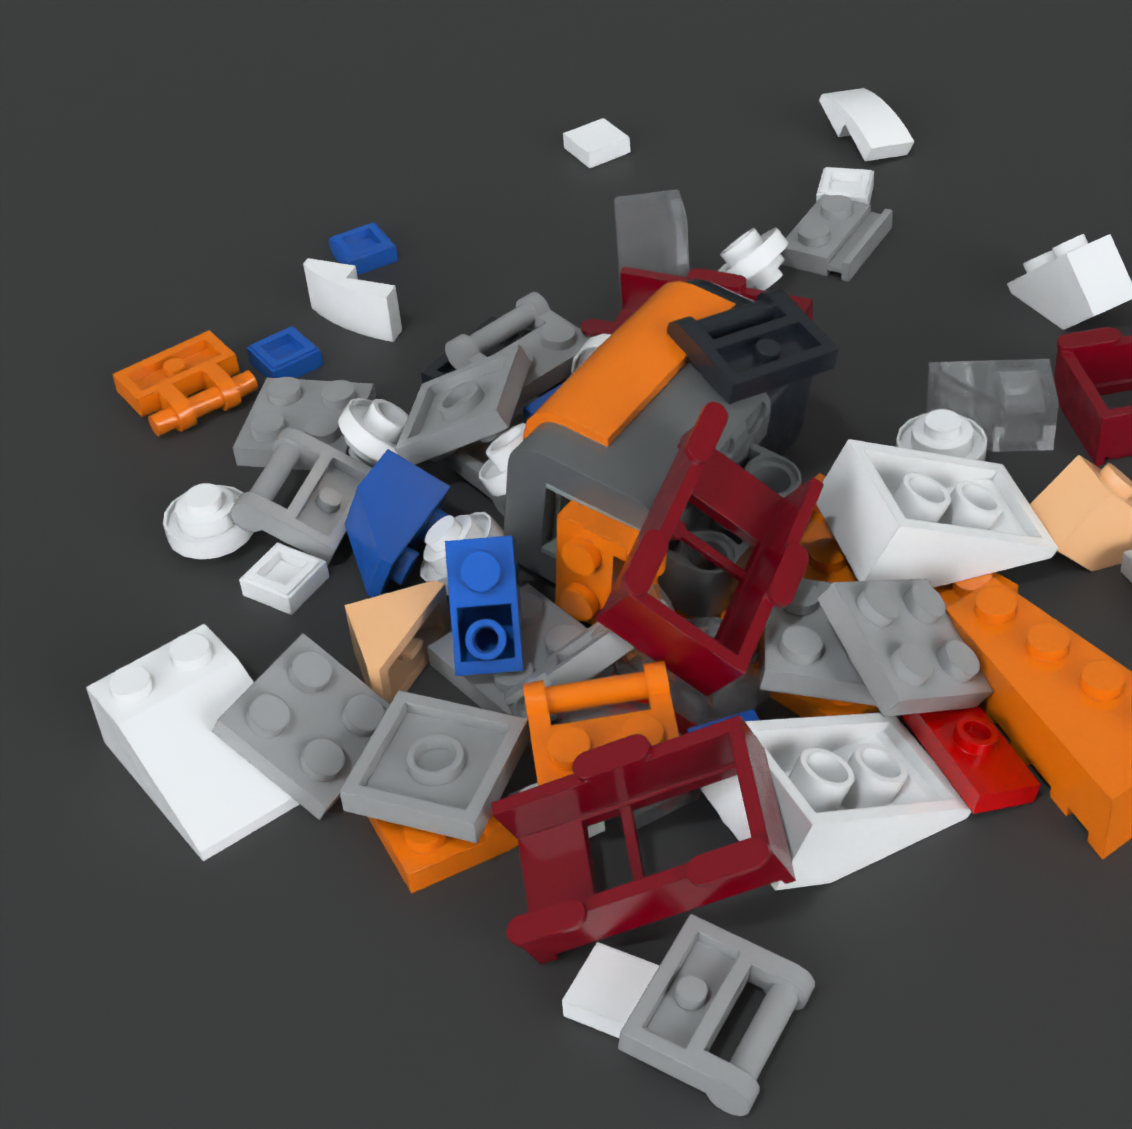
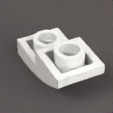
(869, 122)
(353, 303)

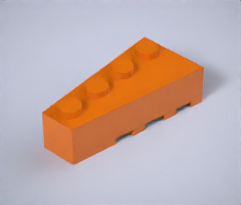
(1058, 705)

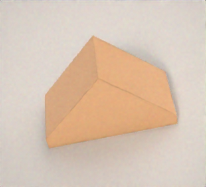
(394, 632)

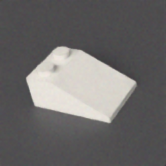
(928, 515)
(160, 727)
(844, 792)

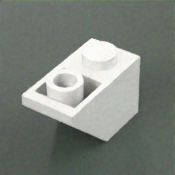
(1074, 281)

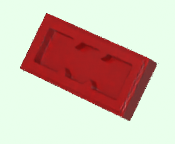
(975, 758)

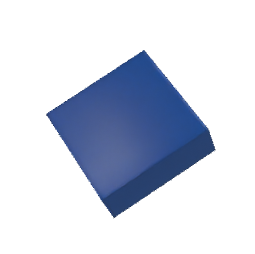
(364, 248)
(285, 355)

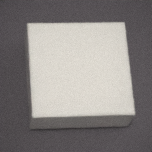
(596, 143)
(852, 183)
(284, 578)
(607, 989)

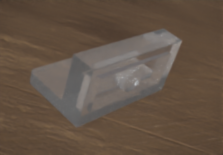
(652, 232)

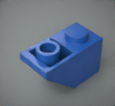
(391, 519)
(485, 605)

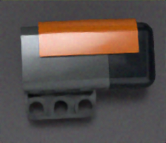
(617, 431)

